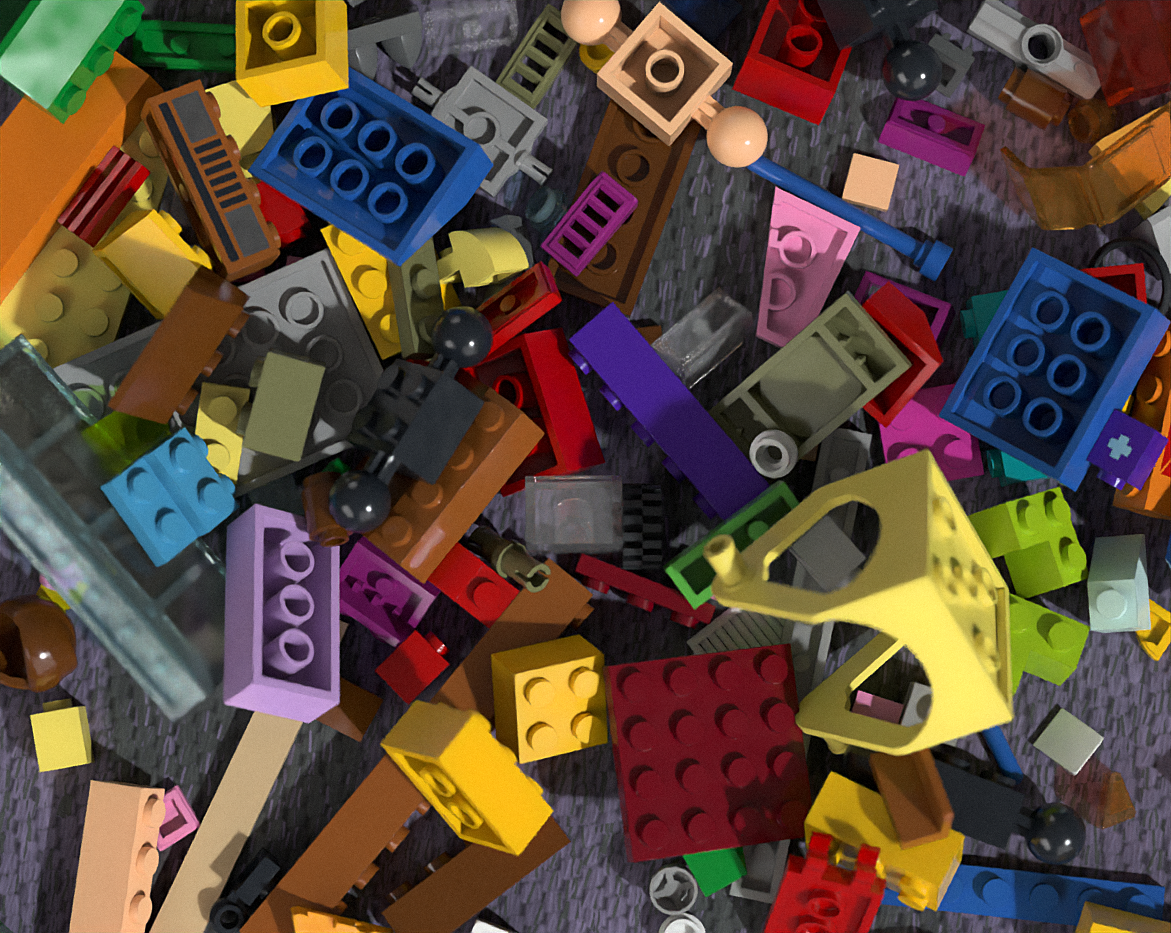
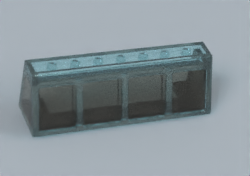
(153, 619)

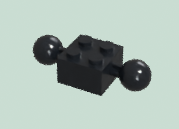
(910, 66)
(412, 420)
(990, 808)

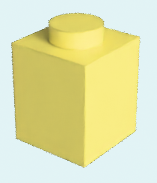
(62, 736)

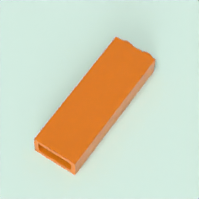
(51, 161)

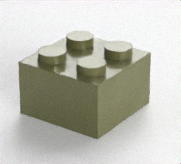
(282, 403)

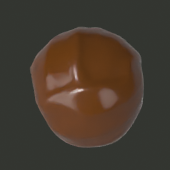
(35, 643)

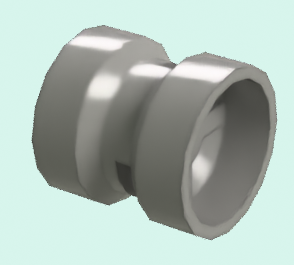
(675, 896)

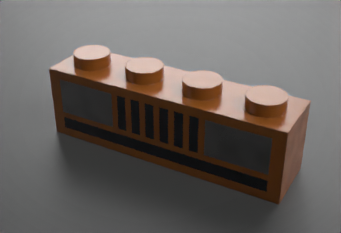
(210, 180)

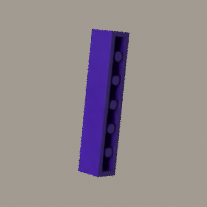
(666, 414)

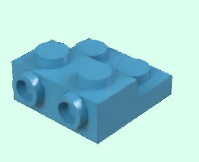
(171, 495)

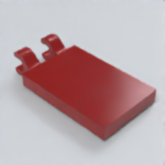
(824, 896)

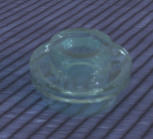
(546, 208)

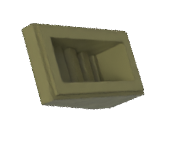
(551, 16)

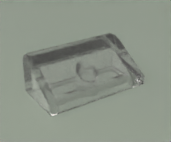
(469, 25)
(704, 337)

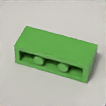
(694, 572)

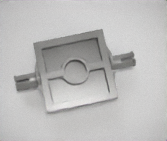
(493, 120)

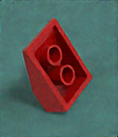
(793, 60)

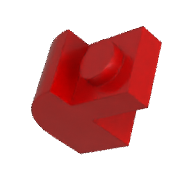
(473, 585)

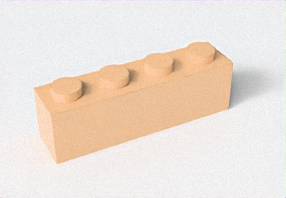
(117, 858)

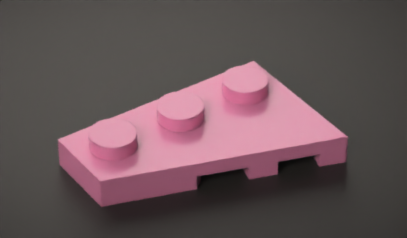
(800, 265)

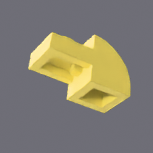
(481, 257)

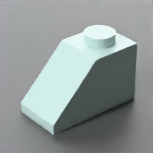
(1119, 585)

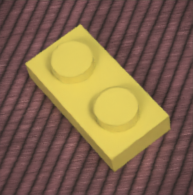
(217, 425)

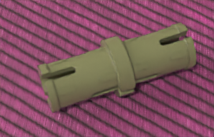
(509, 558)

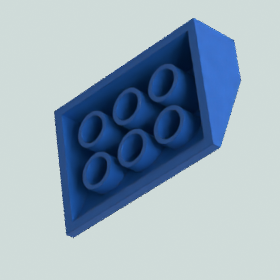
(372, 166)
(1054, 367)

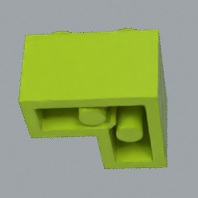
(1035, 541)
(1043, 642)

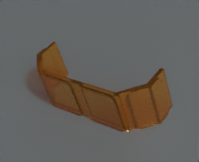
(1104, 185)

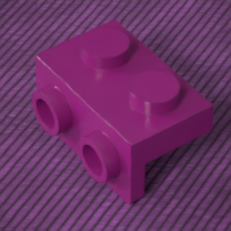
(382, 594)

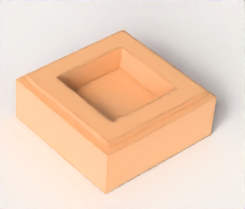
(870, 182)

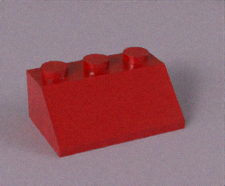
(544, 385)

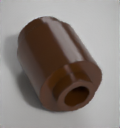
(1034, 98)
(318, 518)

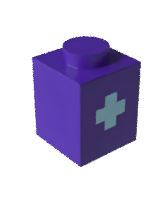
(1126, 451)

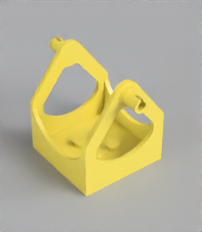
(922, 587)

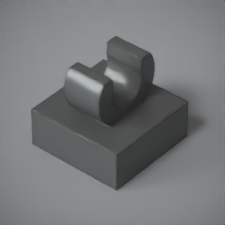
(954, 62)

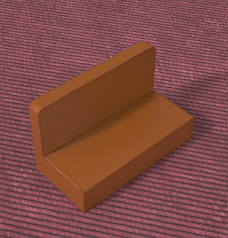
(913, 796)

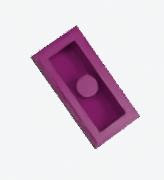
(932, 134)

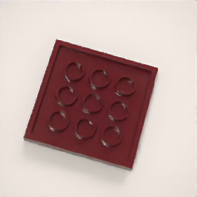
(708, 751)

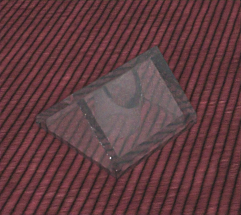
(574, 515)

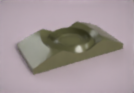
(813, 381)

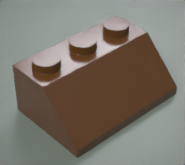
(182, 348)

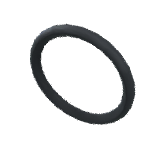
(1151, 252)

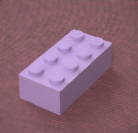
(280, 617)

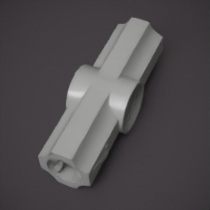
(1009, 34)

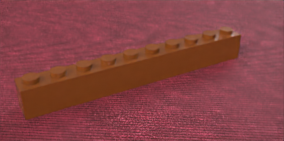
(387, 797)

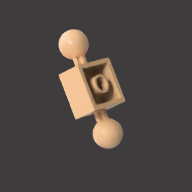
(667, 77)

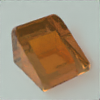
(1114, 801)

